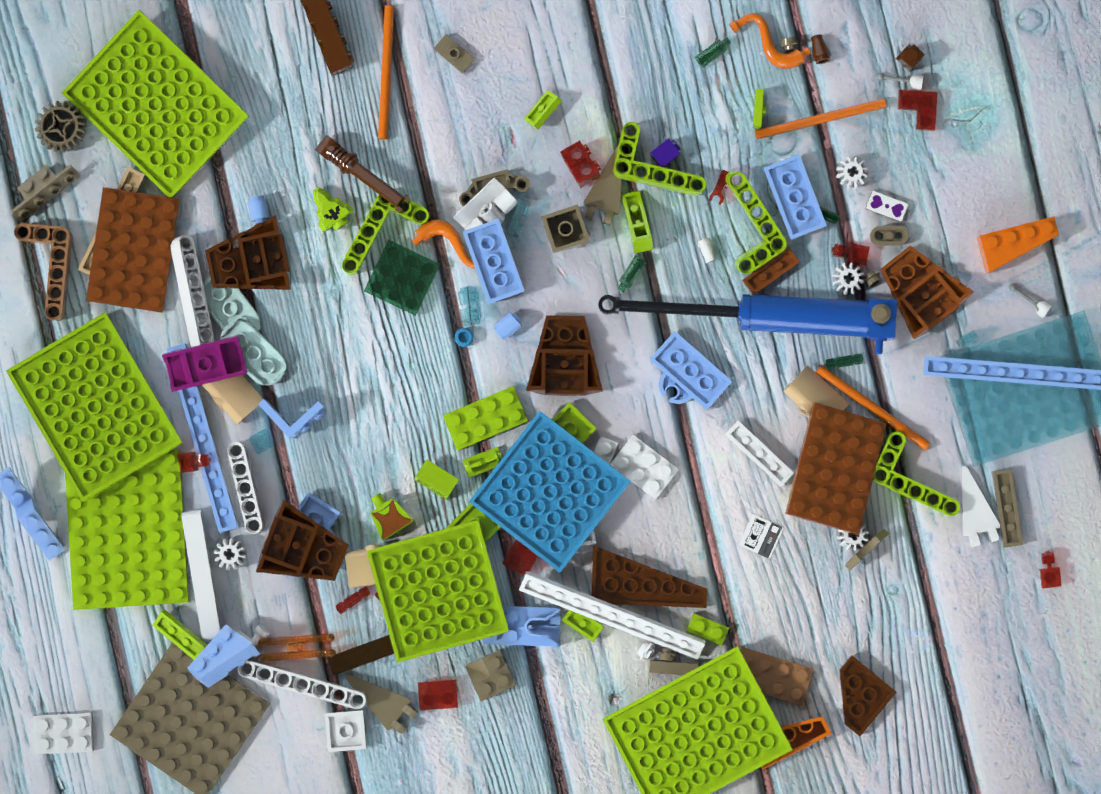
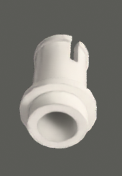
(707, 250)

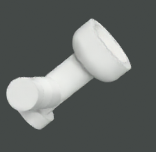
(261, 633)

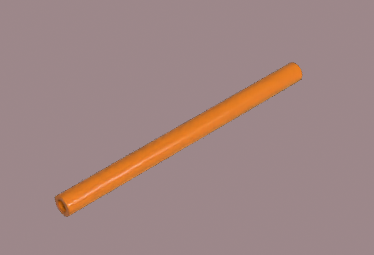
(386, 73)
(820, 118)
(873, 407)

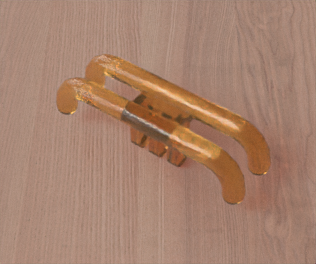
(296, 647)

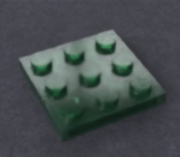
(402, 277)

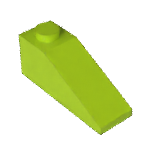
(637, 222)

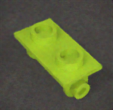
(482, 462)

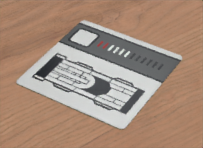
(761, 536)

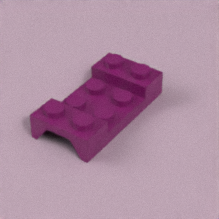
(205, 363)

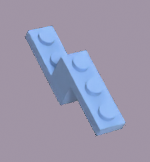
(30, 514)

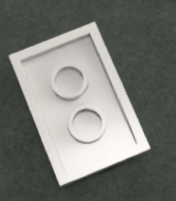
(644, 467)
(63, 733)

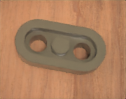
(888, 234)

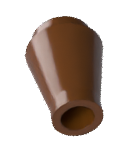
(820, 50)

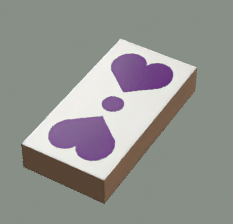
(886, 206)

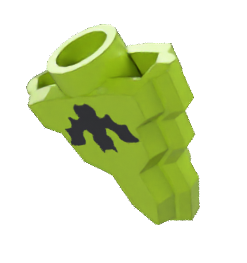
(331, 210)

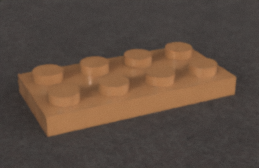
(778, 676)

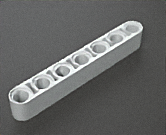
(188, 291)
(201, 574)
(311, 690)

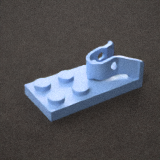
(794, 196)
(493, 261)
(529, 627)

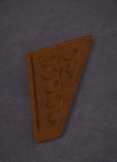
(633, 583)

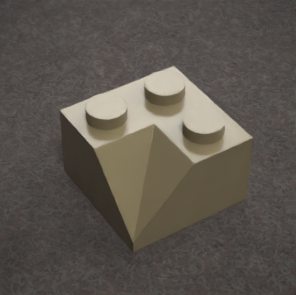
(565, 229)
(490, 675)

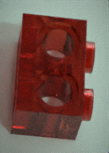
(577, 165)

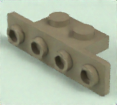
(42, 188)

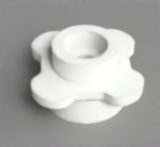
(646, 651)

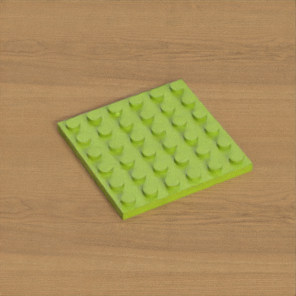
(437, 591)

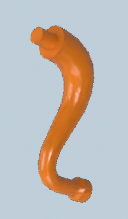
(776, 58)
(443, 228)

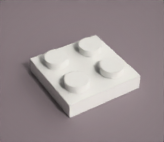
(345, 731)

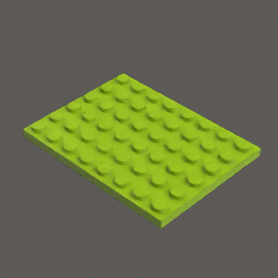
(155, 104)
(94, 407)
(130, 540)
(699, 730)

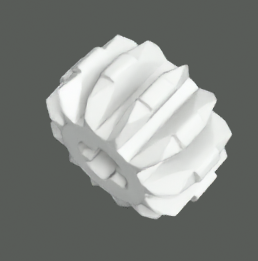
(847, 167)
(852, 284)
(850, 541)
(225, 558)

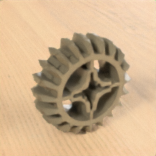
(53, 111)

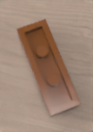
(770, 271)

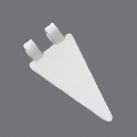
(976, 511)

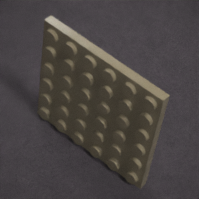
(186, 725)

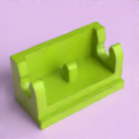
(436, 479)

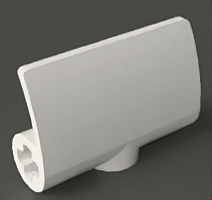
(486, 206)

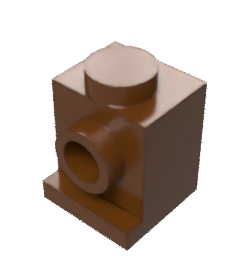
(910, 57)

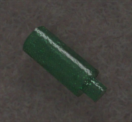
(712, 52)
(631, 273)

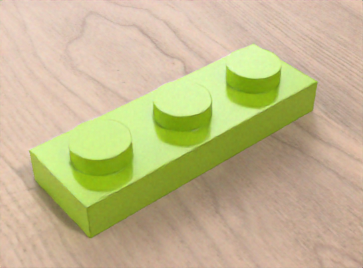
(179, 634)

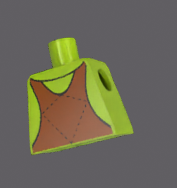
(389, 516)

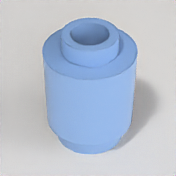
(258, 209)
(508, 325)

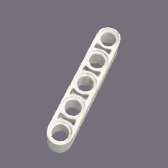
(239, 479)

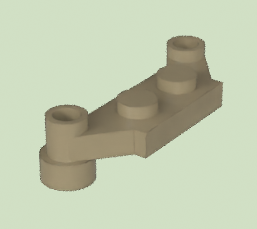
(504, 177)

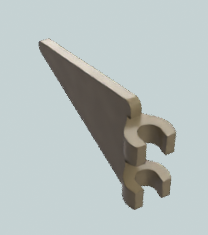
(605, 193)
(384, 703)

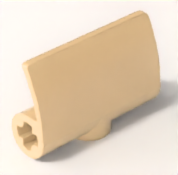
(811, 388)
(234, 396)
(359, 568)

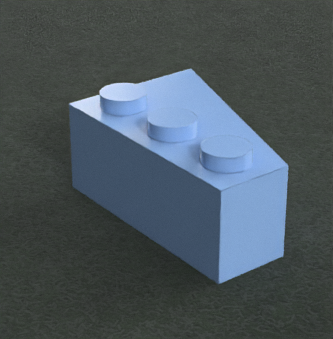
(221, 655)

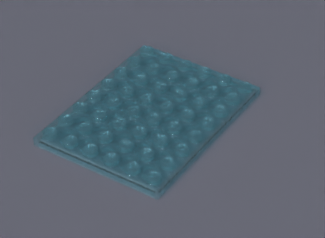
(1015, 417)

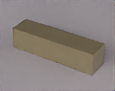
(676, 668)

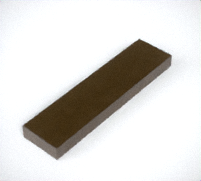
(360, 655)

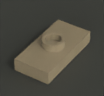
(454, 54)

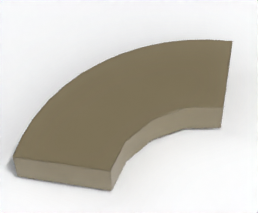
(872, 544)

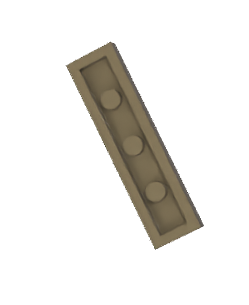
(1007, 508)

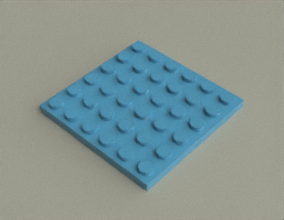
(549, 491)

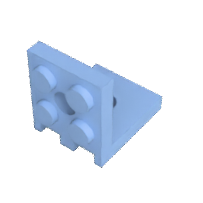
(301, 425)

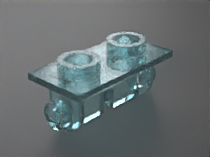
(471, 315)

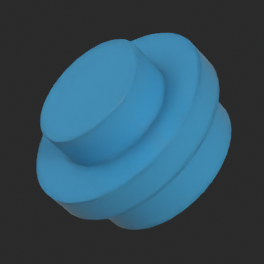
(464, 337)

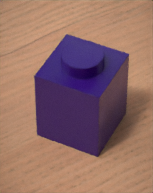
(665, 153)

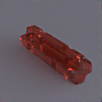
(352, 600)

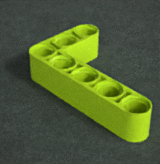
(651, 170)
(758, 222)
(377, 225)
(905, 490)

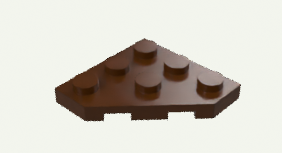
(862, 695)

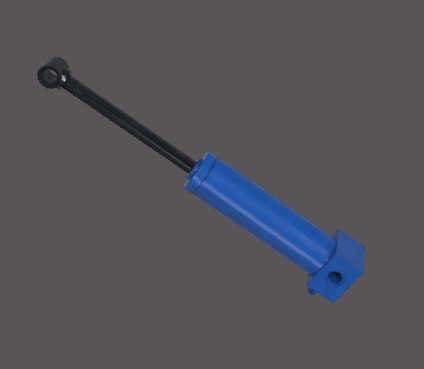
(783, 315)

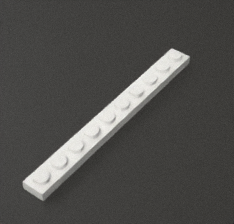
(612, 615)

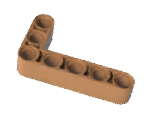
(54, 264)

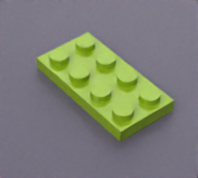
(485, 418)

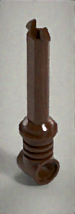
(349, 164)

